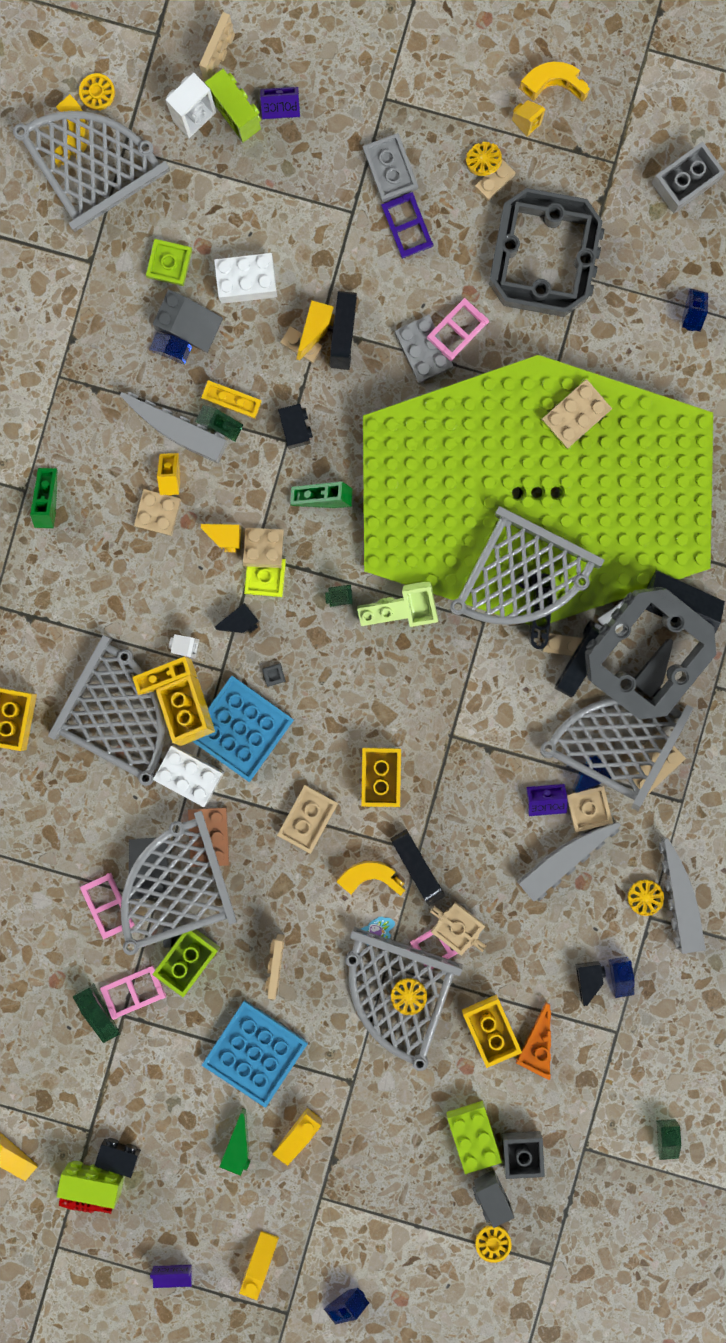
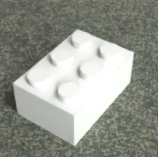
(190, 105)
(245, 278)
(188, 775)

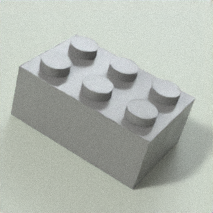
(688, 177)

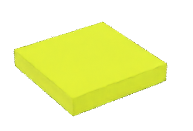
(265, 581)

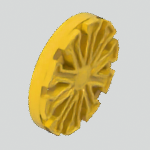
(97, 91)
(484, 158)
(645, 897)
(409, 996)
(493, 1244)

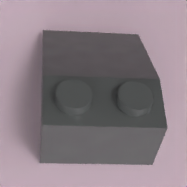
(187, 321)
(136, 847)

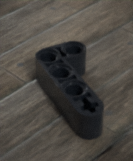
(343, 330)
(546, 626)
(576, 670)
(417, 867)

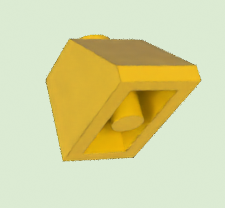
(528, 116)
(168, 474)
(224, 535)

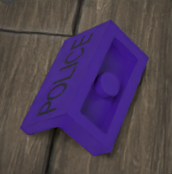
(280, 102)
(547, 800)
(171, 1276)

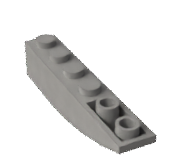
(179, 429)
(563, 861)
(682, 902)

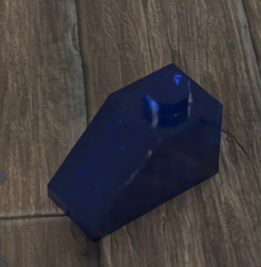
(695, 310)
(171, 347)
(584, 781)
(622, 976)
(347, 1306)

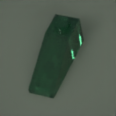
(96, 1013)

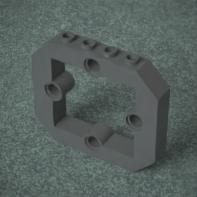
(542, 204)
(691, 667)

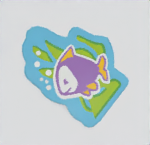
(380, 926)

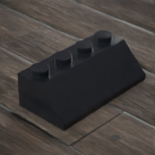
(702, 603)

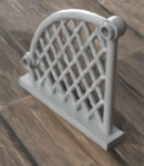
(79, 218)
(507, 519)
(61, 728)
(637, 794)
(225, 912)
(448, 967)

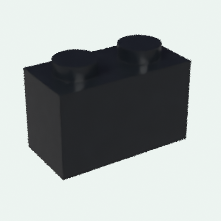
(294, 426)
(117, 1157)

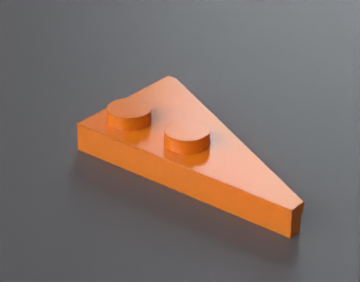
(536, 1050)

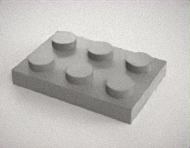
(390, 167)
(421, 354)

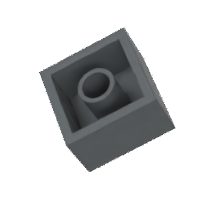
(523, 1155)
(493, 1198)

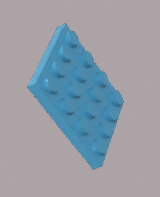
(244, 728)
(255, 1053)

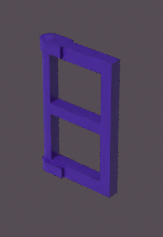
(405, 198)

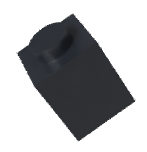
(239, 621)
(590, 980)

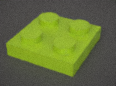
(169, 262)

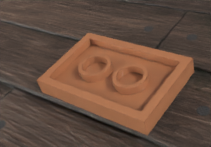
(218, 830)

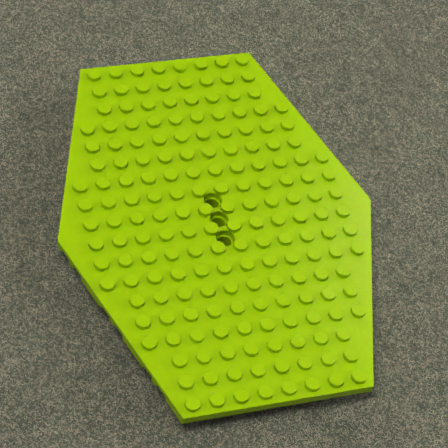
(627, 487)

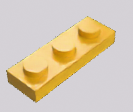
(231, 399)

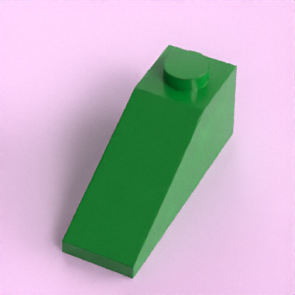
(322, 495)
(44, 498)
(237, 1151)

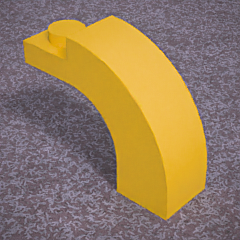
(554, 74)
(71, 104)
(367, 870)

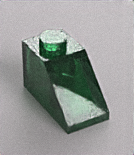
(219, 422)
(339, 596)
(668, 1139)

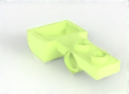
(416, 605)

